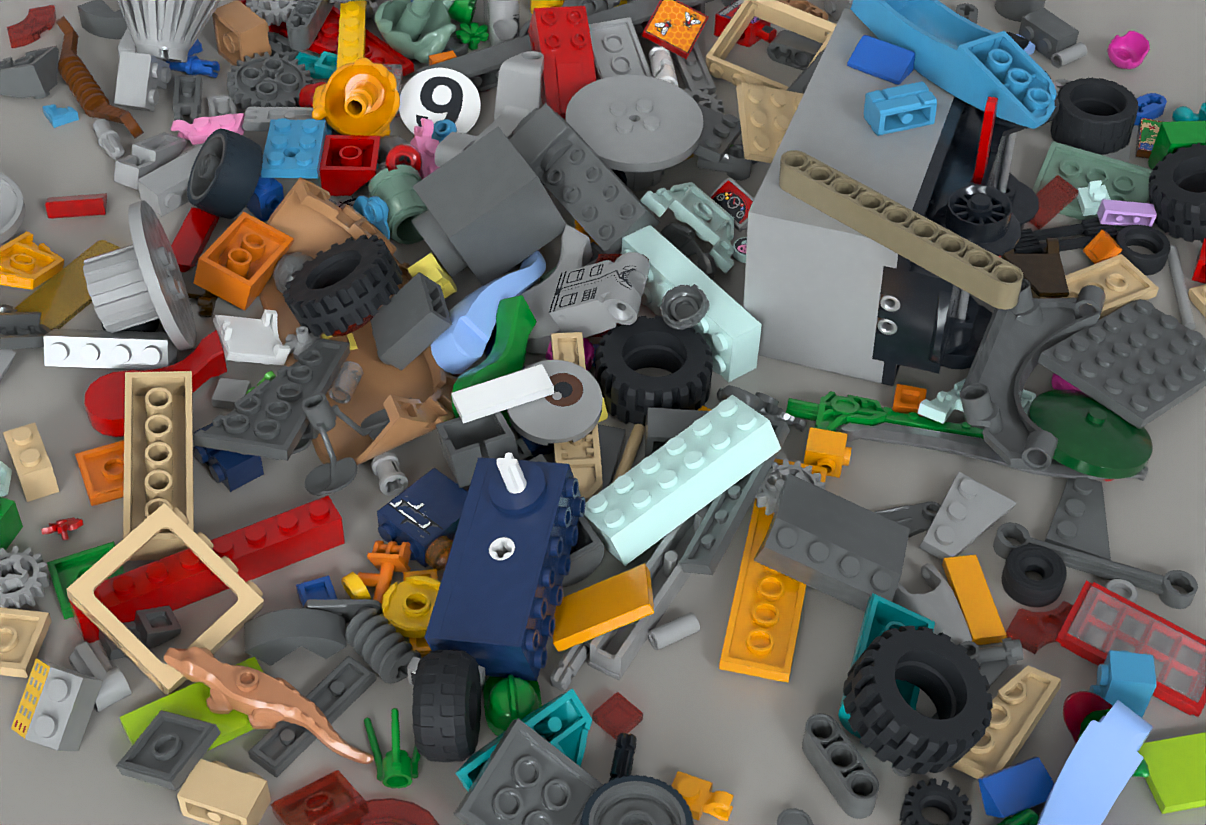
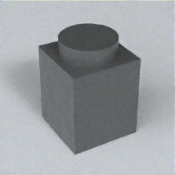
(486, 210)

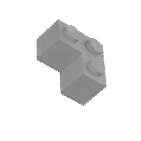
(139, 80)

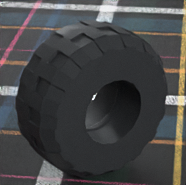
(446, 706)

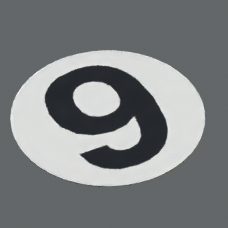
(440, 96)

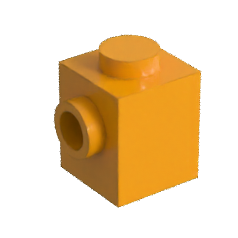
(827, 450)

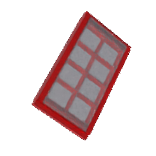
(1111, 622)

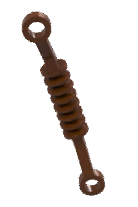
(85, 87)

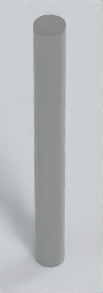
(1180, 288)

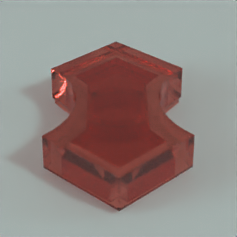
(1038, 628)

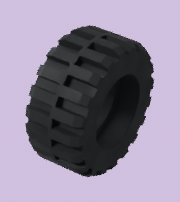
(1177, 194)
(654, 345)
(897, 729)

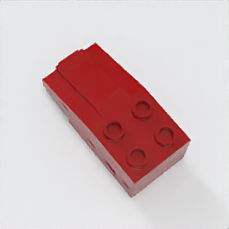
(567, 50)

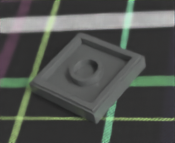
(168, 750)

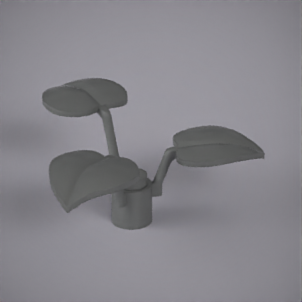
(321, 416)

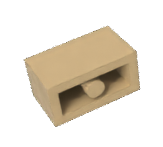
(31, 462)
(223, 795)

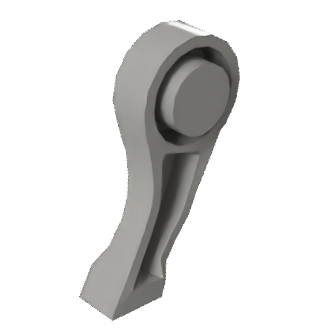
(575, 253)

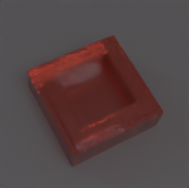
(617, 715)

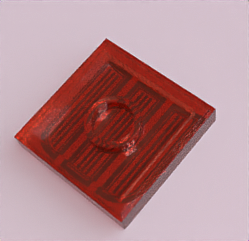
(322, 802)

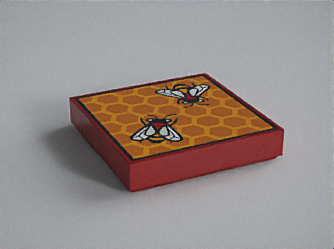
(675, 27)

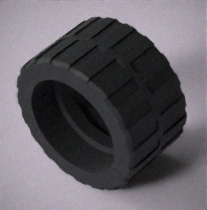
(1094, 115)

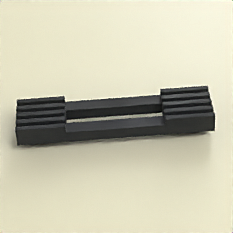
(1090, 228)

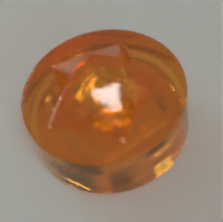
(438, 553)

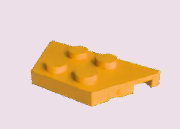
(27, 264)

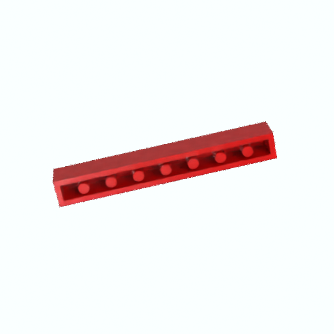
(186, 579)

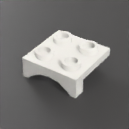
(251, 339)

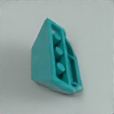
(560, 722)

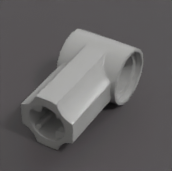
(90, 660)

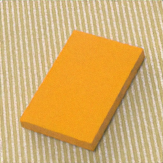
(603, 607)

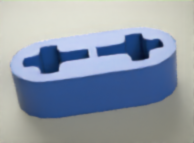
(1150, 106)

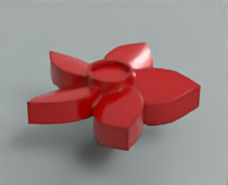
(61, 526)

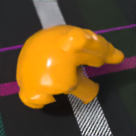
(358, 99)

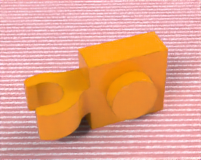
(701, 798)

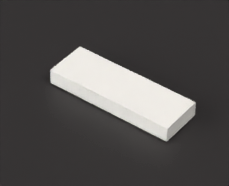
(502, 393)

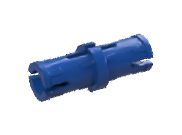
(196, 66)

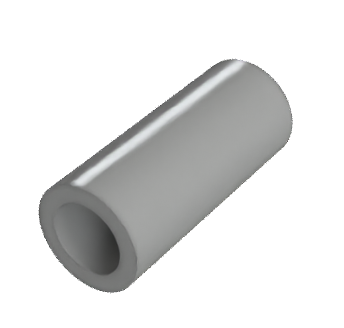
(1069, 55)
(673, 631)

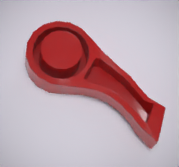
(106, 395)

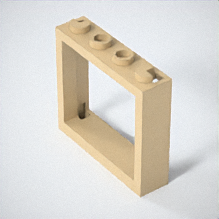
(775, 13)

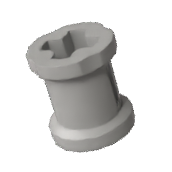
(391, 478)

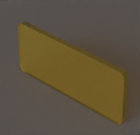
(65, 292)

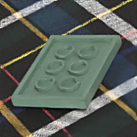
(1079, 167)

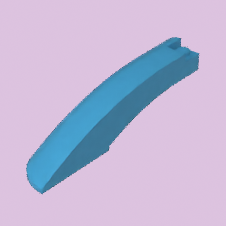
(964, 57)

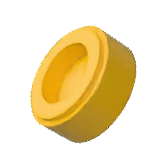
(355, 587)

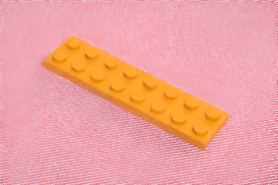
(763, 609)

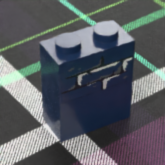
(423, 513)

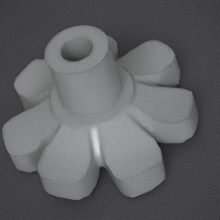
(300, 341)

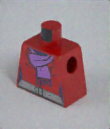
(755, 31)

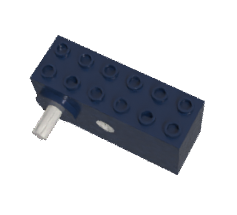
(508, 565)

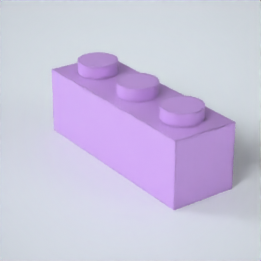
(1126, 213)

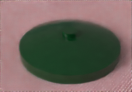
(1091, 435)

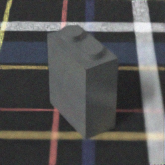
(410, 321)

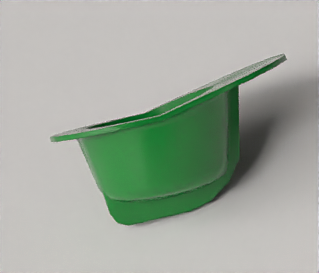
(509, 700)

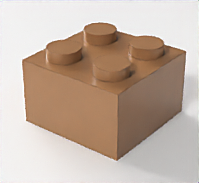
(240, 32)

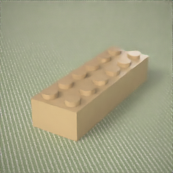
(158, 454)

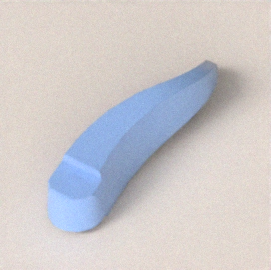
(476, 316)
(1097, 769)

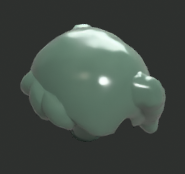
(416, 26)

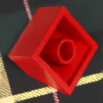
(348, 162)

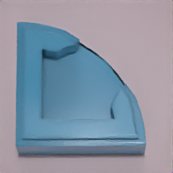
(60, 116)

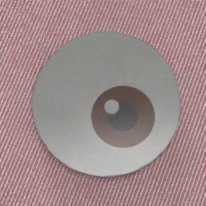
(565, 414)

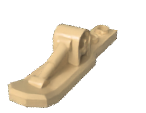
(583, 454)

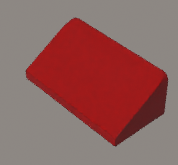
(76, 205)

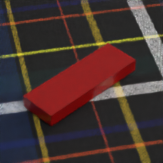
(193, 237)

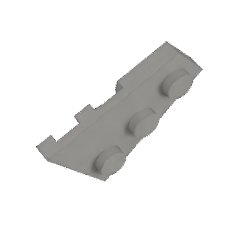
(963, 517)

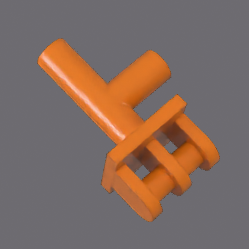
(387, 559)

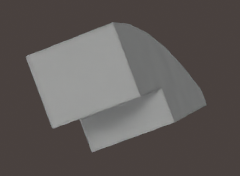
(147, 157)

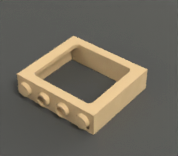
(219, 633)

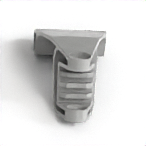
(516, 97)

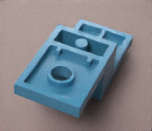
(294, 148)

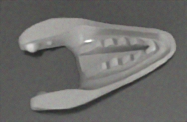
(936, 605)

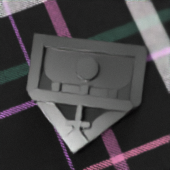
(21, 329)

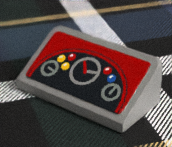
(734, 201)

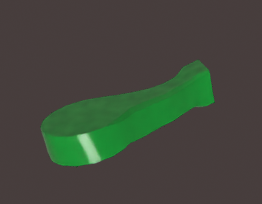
(507, 356)

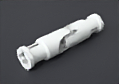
(662, 65)

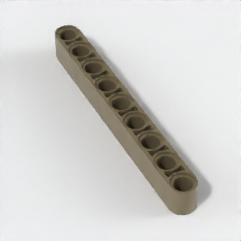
(901, 230)

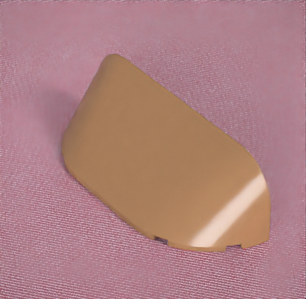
(316, 226)

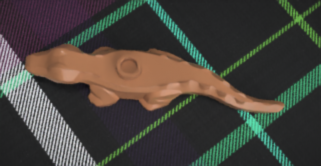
(259, 696)

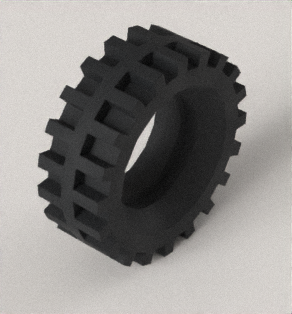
(343, 285)

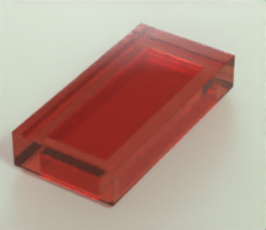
(1052, 200)

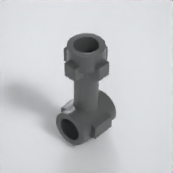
(1010, 650)

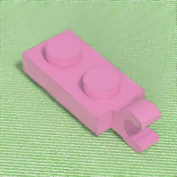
(205, 126)
(426, 146)

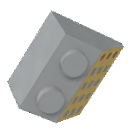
(56, 706)

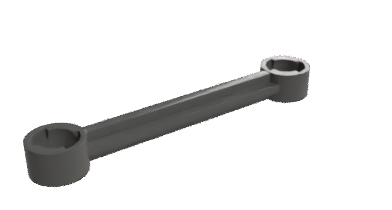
(1105, 568)

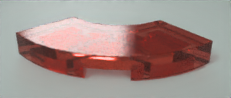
(32, 26)

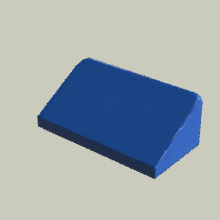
(882, 59)
(1015, 788)

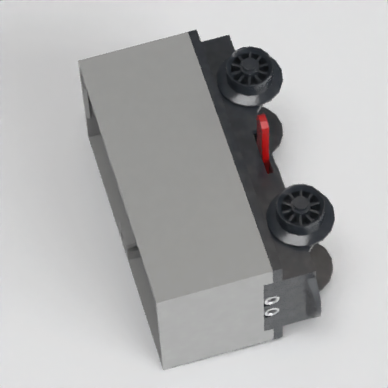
(845, 299)

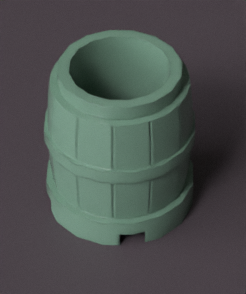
(402, 201)

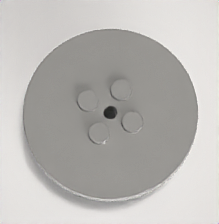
(637, 125)
(142, 282)

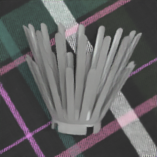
(169, 30)

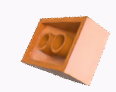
(242, 260)

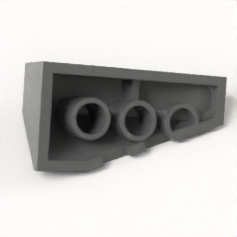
(30, 74)

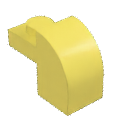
(434, 270)

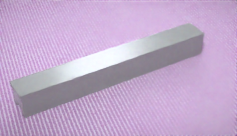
(617, 649)

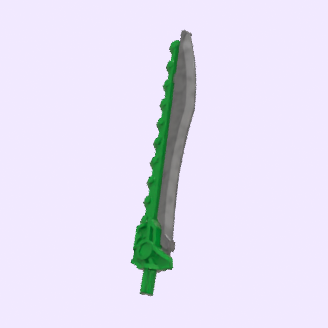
(869, 421)

